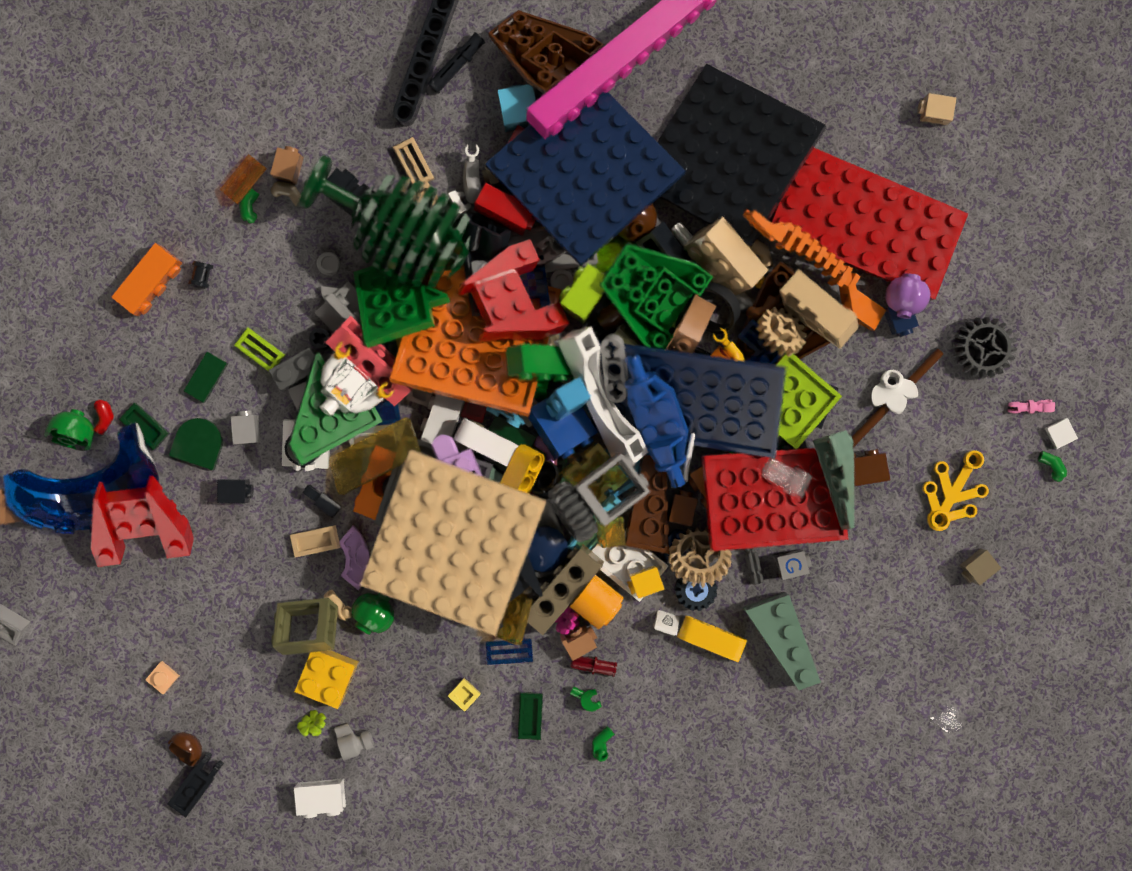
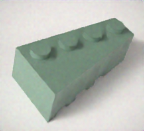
(782, 632)

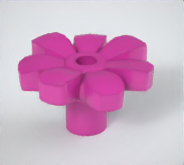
(567, 621)

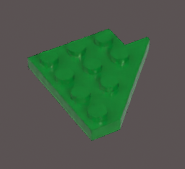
(391, 308)
(316, 431)

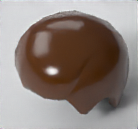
(186, 748)

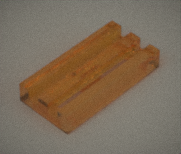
(244, 180)

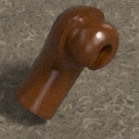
(756, 313)

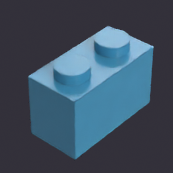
(567, 399)

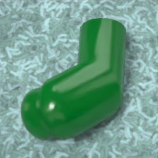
(1057, 465)
(599, 745)

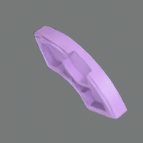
(356, 556)

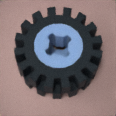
(687, 594)

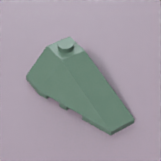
(837, 464)

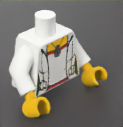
(348, 386)

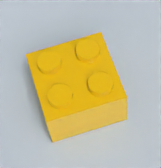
(326, 677)

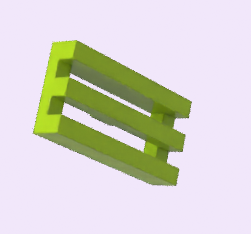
(243, 338)

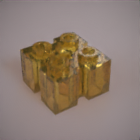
(593, 458)

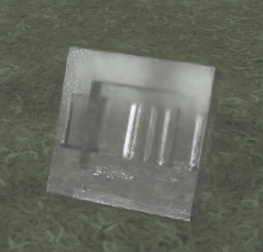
(947, 719)

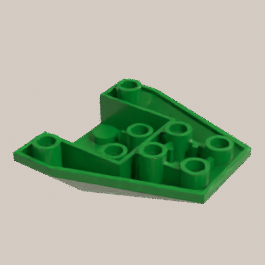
(652, 291)

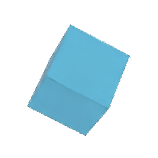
(514, 105)

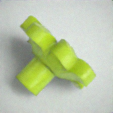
(312, 724)

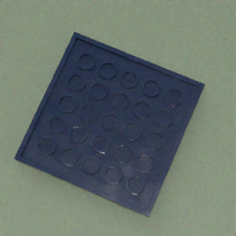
(587, 176)

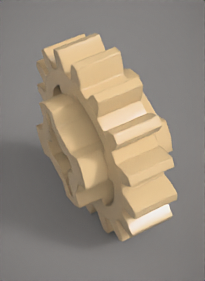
(781, 332)

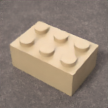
(725, 257)

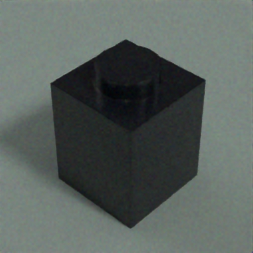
(234, 491)

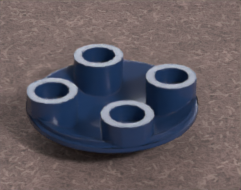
(547, 549)

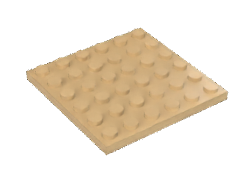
(453, 542)

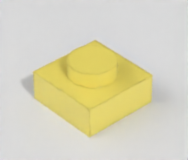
(464, 694)

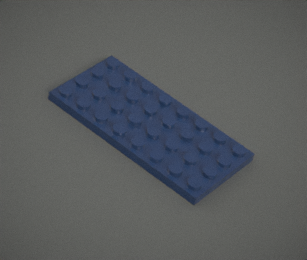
(722, 399)

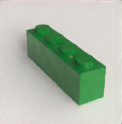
(538, 362)

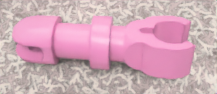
(1031, 406)

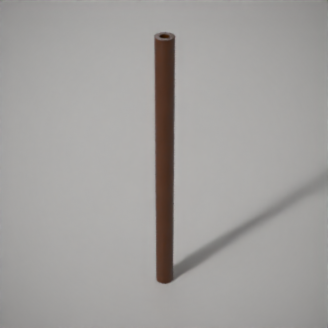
(883, 410)

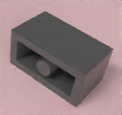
(293, 370)

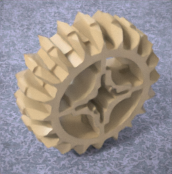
(695, 565)

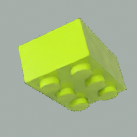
(584, 294)

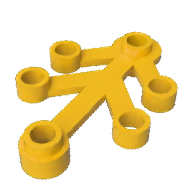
(953, 493)

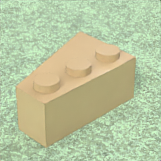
(818, 309)

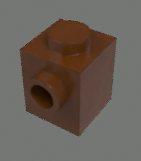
(682, 508)

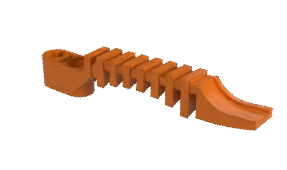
(792, 239)

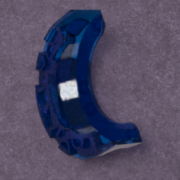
(68, 503)

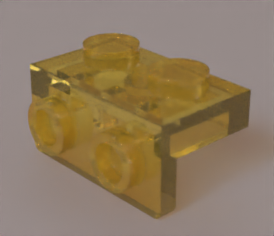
(515, 620)

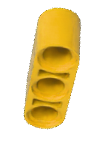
(523, 469)
(712, 638)

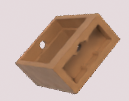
(691, 326)

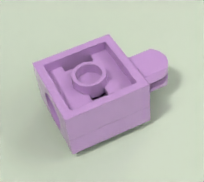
(446, 451)

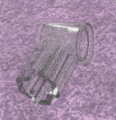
(791, 479)

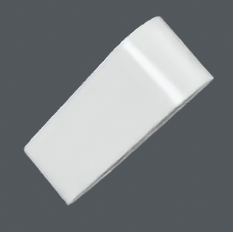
(485, 442)

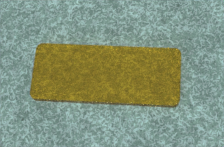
(373, 456)

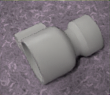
(350, 744)

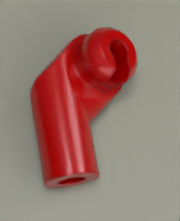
(104, 414)

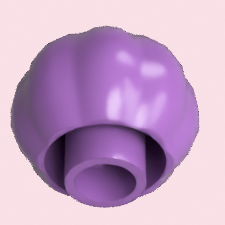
(907, 295)

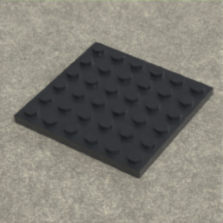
(735, 150)

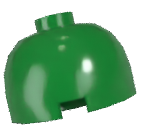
(70, 429)

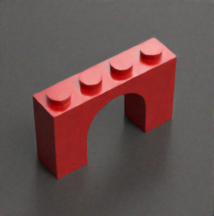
(504, 207)

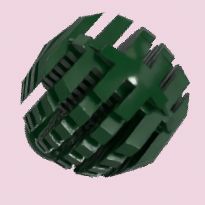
(398, 225)

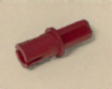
(595, 665)

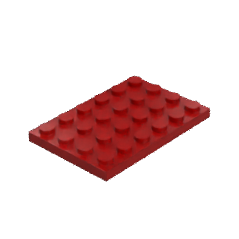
(755, 512)

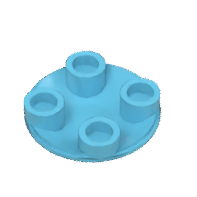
(513, 419)

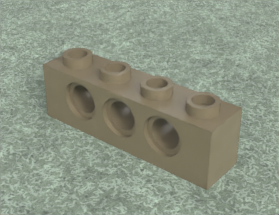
(588, 562)

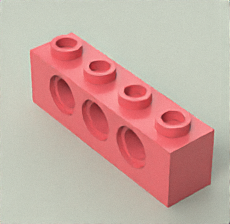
(383, 361)

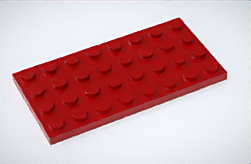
(872, 220)

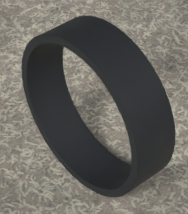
(733, 303)

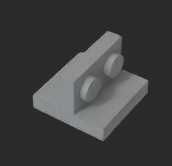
(340, 307)

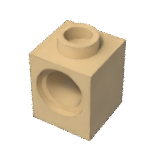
(937, 109)

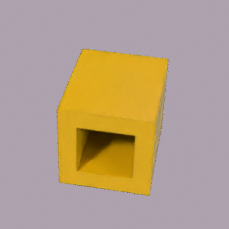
(645, 582)

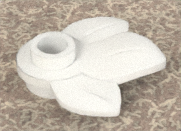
(894, 395)

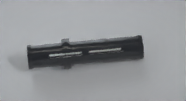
(456, 62)

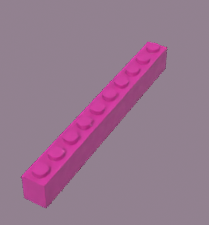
(612, 63)

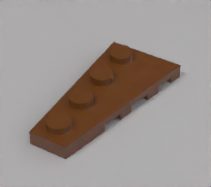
(648, 517)

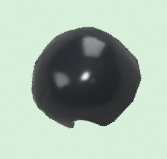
(546, 479)

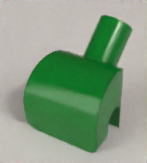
(585, 697)

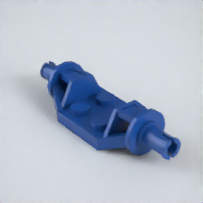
(657, 419)

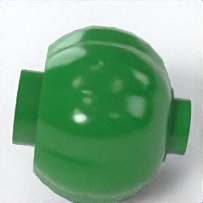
(373, 613)

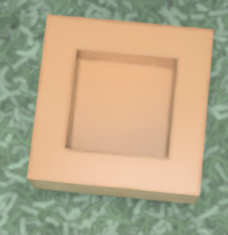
(162, 677)

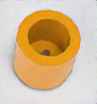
(597, 602)

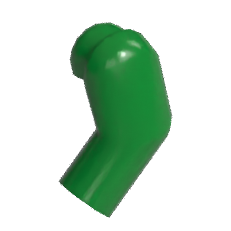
(246, 208)

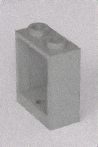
(638, 480)

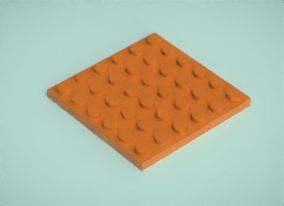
(455, 362)

